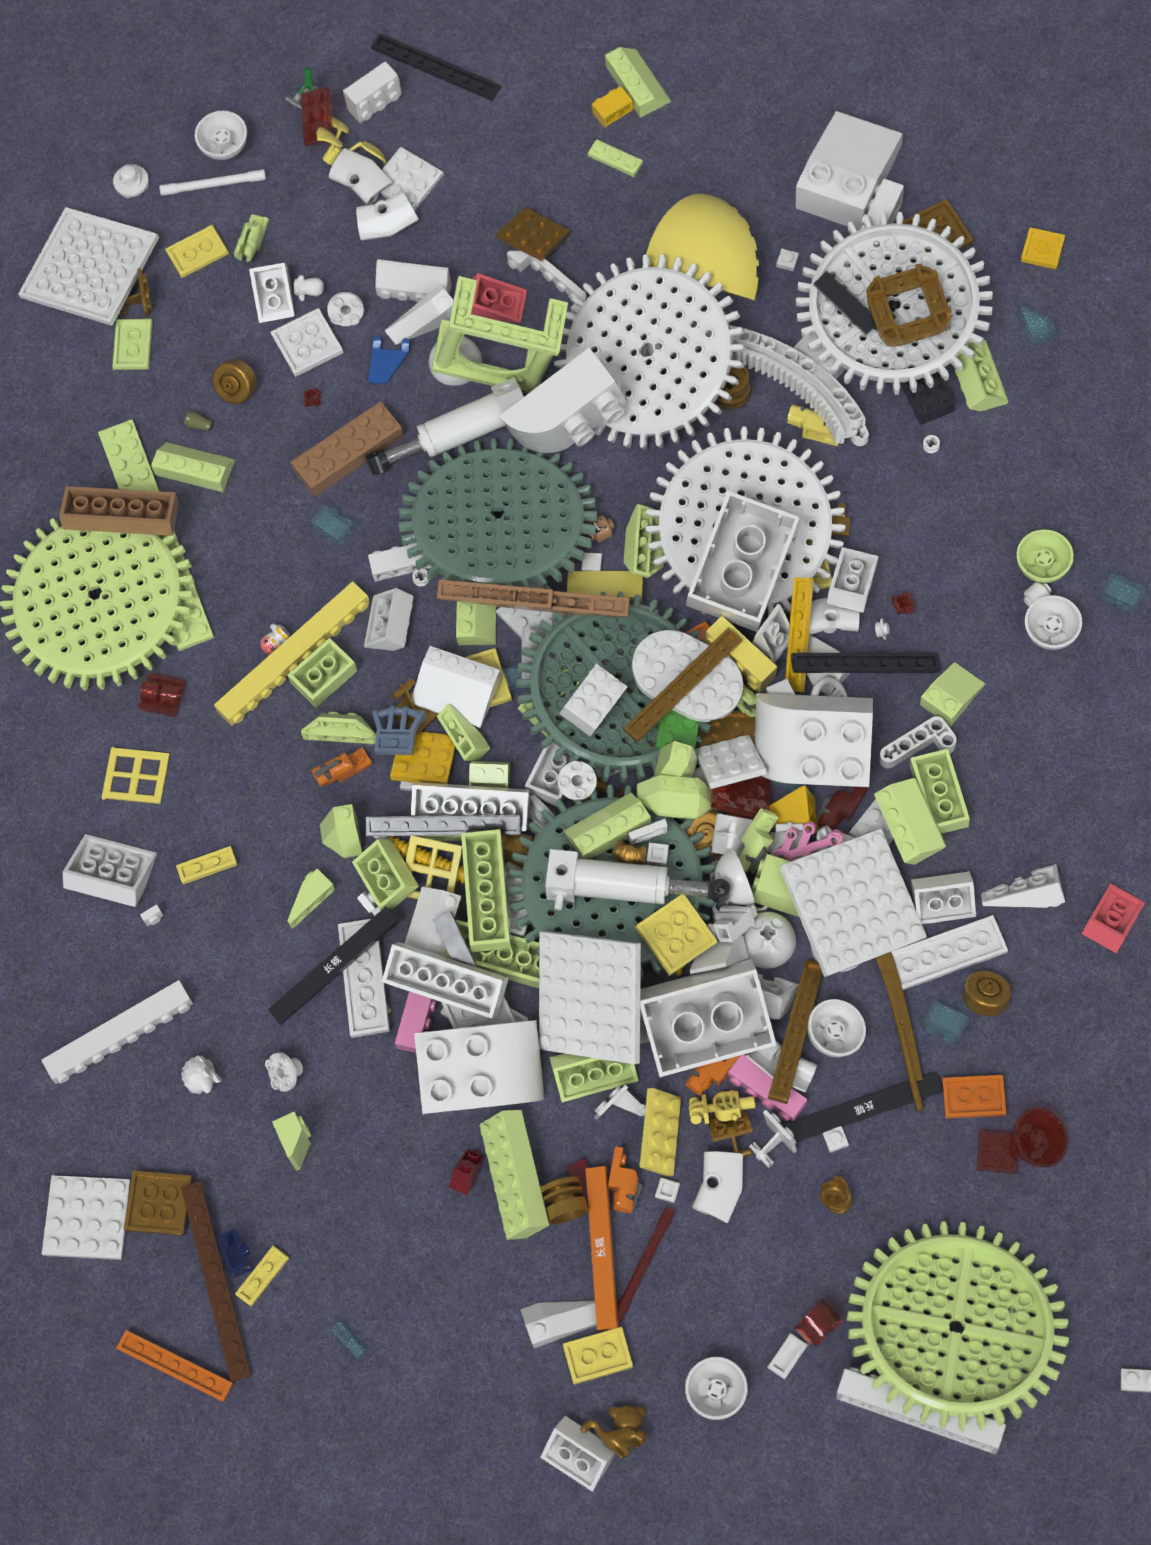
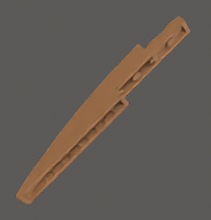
(533, 599)

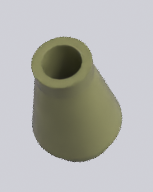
(197, 421)

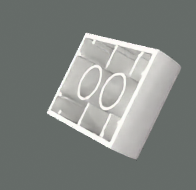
(566, 406)
(814, 739)
(479, 1067)

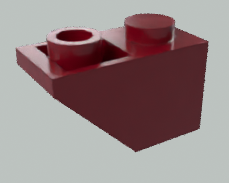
(466, 1171)

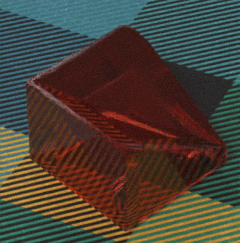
(903, 603)

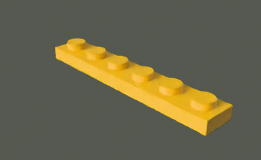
(799, 628)

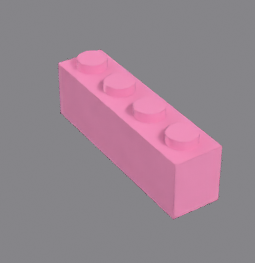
(414, 1020)
(758, 1084)

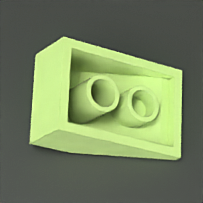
(951, 693)

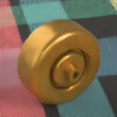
(234, 381)
(706, 825)
(986, 993)

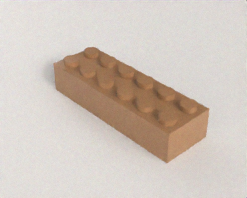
(346, 449)
(119, 510)

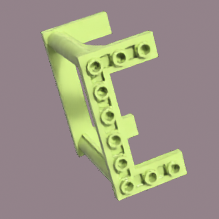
(540, 344)

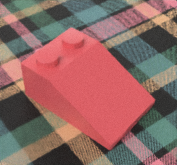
(498, 300)
(1113, 918)

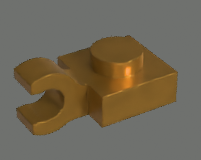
(841, 520)

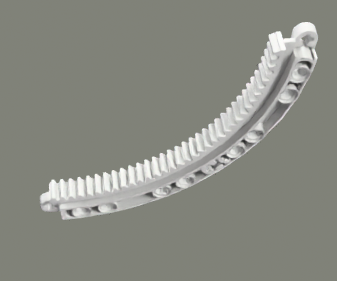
(802, 374)

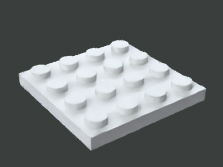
(86, 1217)

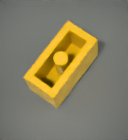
(612, 106)

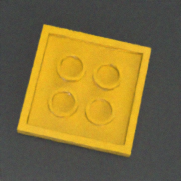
(430, 760)

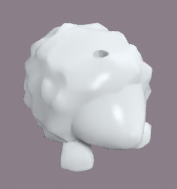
(199, 1075)

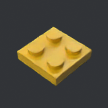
(1042, 248)

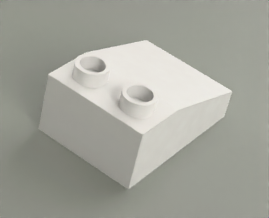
(846, 169)

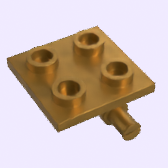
(142, 297)
(406, 700)
(726, 1129)

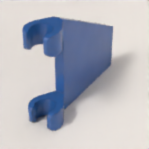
(385, 361)

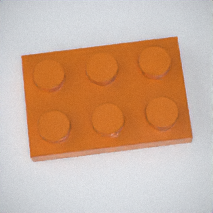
(974, 1096)

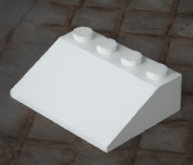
(457, 682)
(109, 870)

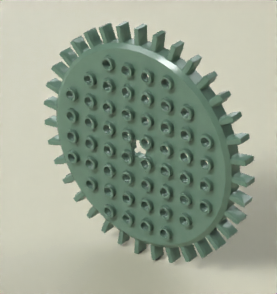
(495, 464)
(542, 692)
(537, 864)

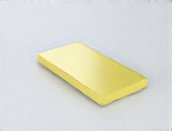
(605, 581)

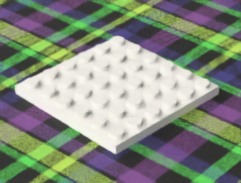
(88, 266)
(852, 902)
(589, 997)

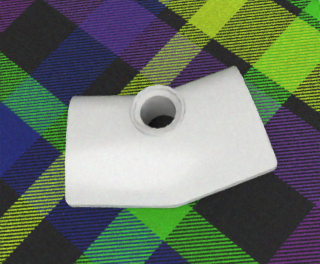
(354, 166)
(396, 218)
(830, 617)
(767, 1061)
(728, 1171)

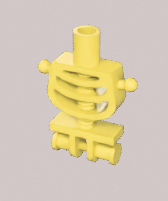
(725, 1105)

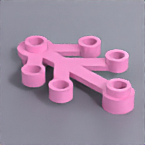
(804, 849)

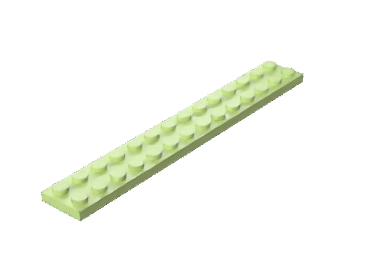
(134, 473)

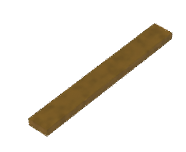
(682, 685)
(795, 1032)

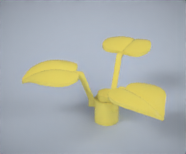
(334, 150)

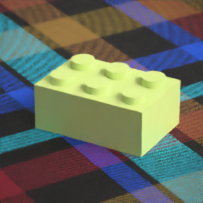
(322, 672)
(385, 874)

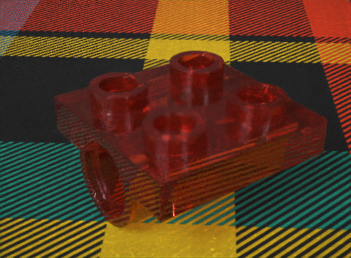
(161, 694)

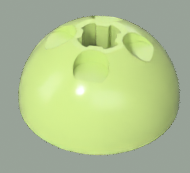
(1044, 547)

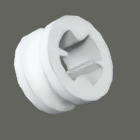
(935, 447)
(417, 581)

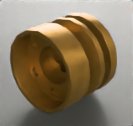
(739, 393)
(562, 1196)

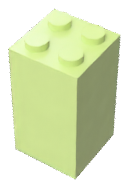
(770, 888)

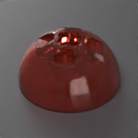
(1040, 1138)

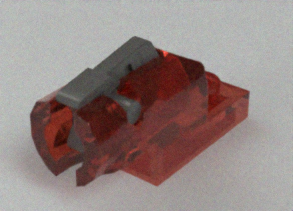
(840, 807)

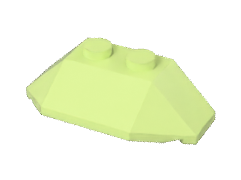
(636, 552)
(339, 728)
(675, 796)

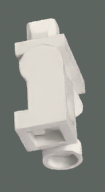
(732, 922)

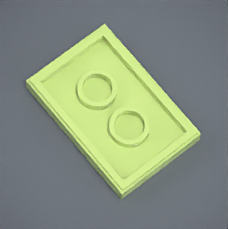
(132, 344)

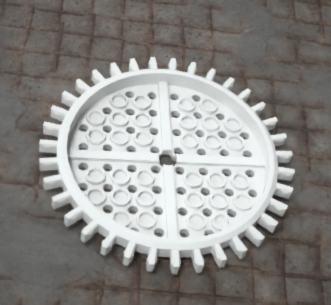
(890, 238)
(718, 344)
(714, 457)

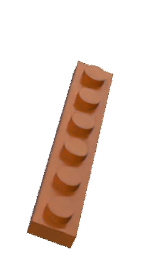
(175, 1366)

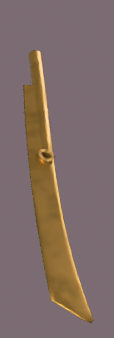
(903, 1024)

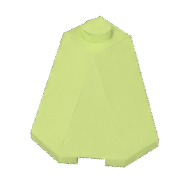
(676, 760)
(341, 831)

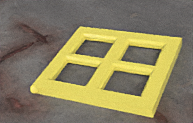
(135, 775)
(431, 870)

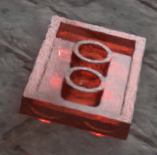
(316, 114)

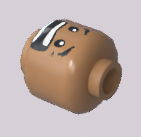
(603, 529)

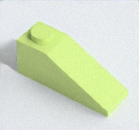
(463, 734)
(312, 892)

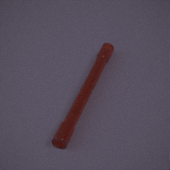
(662, 1225)

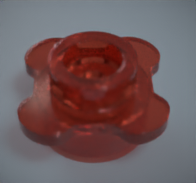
(312, 393)

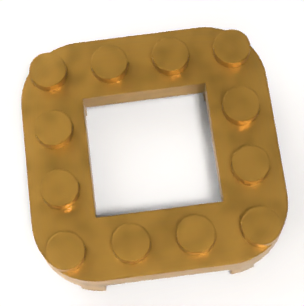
(901, 282)

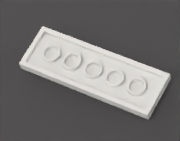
(949, 952)
(364, 987)

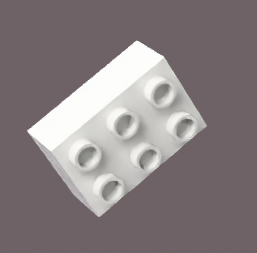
(742, 561)
(706, 1017)

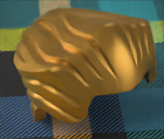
(628, 854)
(836, 1195)

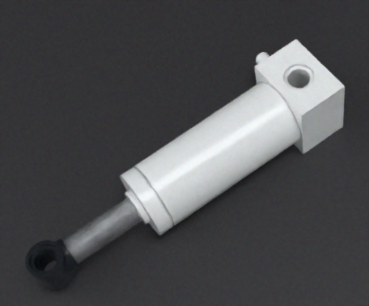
(453, 427)
(619, 881)

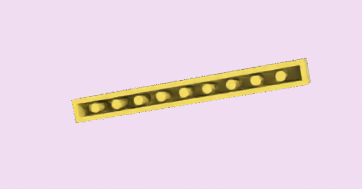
(291, 653)

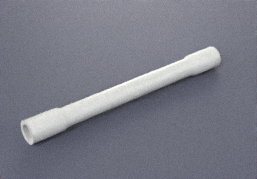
(250, 176)

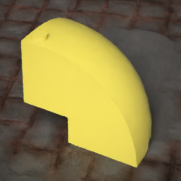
(714, 238)

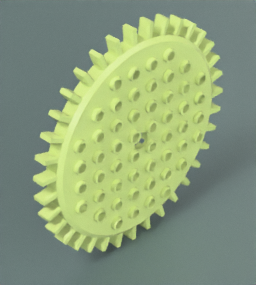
(118, 659)
(1012, 1276)

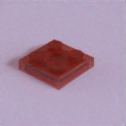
(996, 1153)

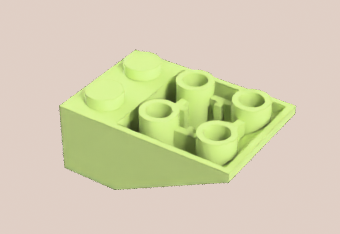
(489, 774)

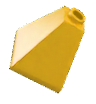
(796, 808)

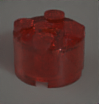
(817, 1323)

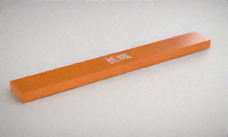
(601, 1248)

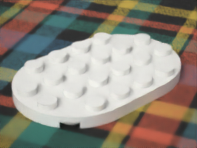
(666, 655)

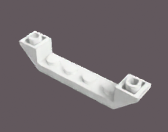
(520, 260)

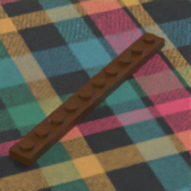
(215, 1282)

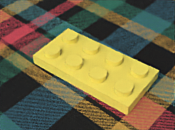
(660, 1132)

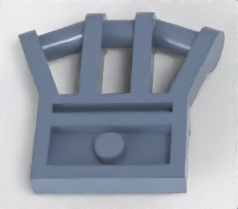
(396, 741)

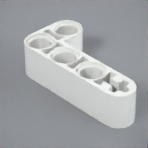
(916, 745)

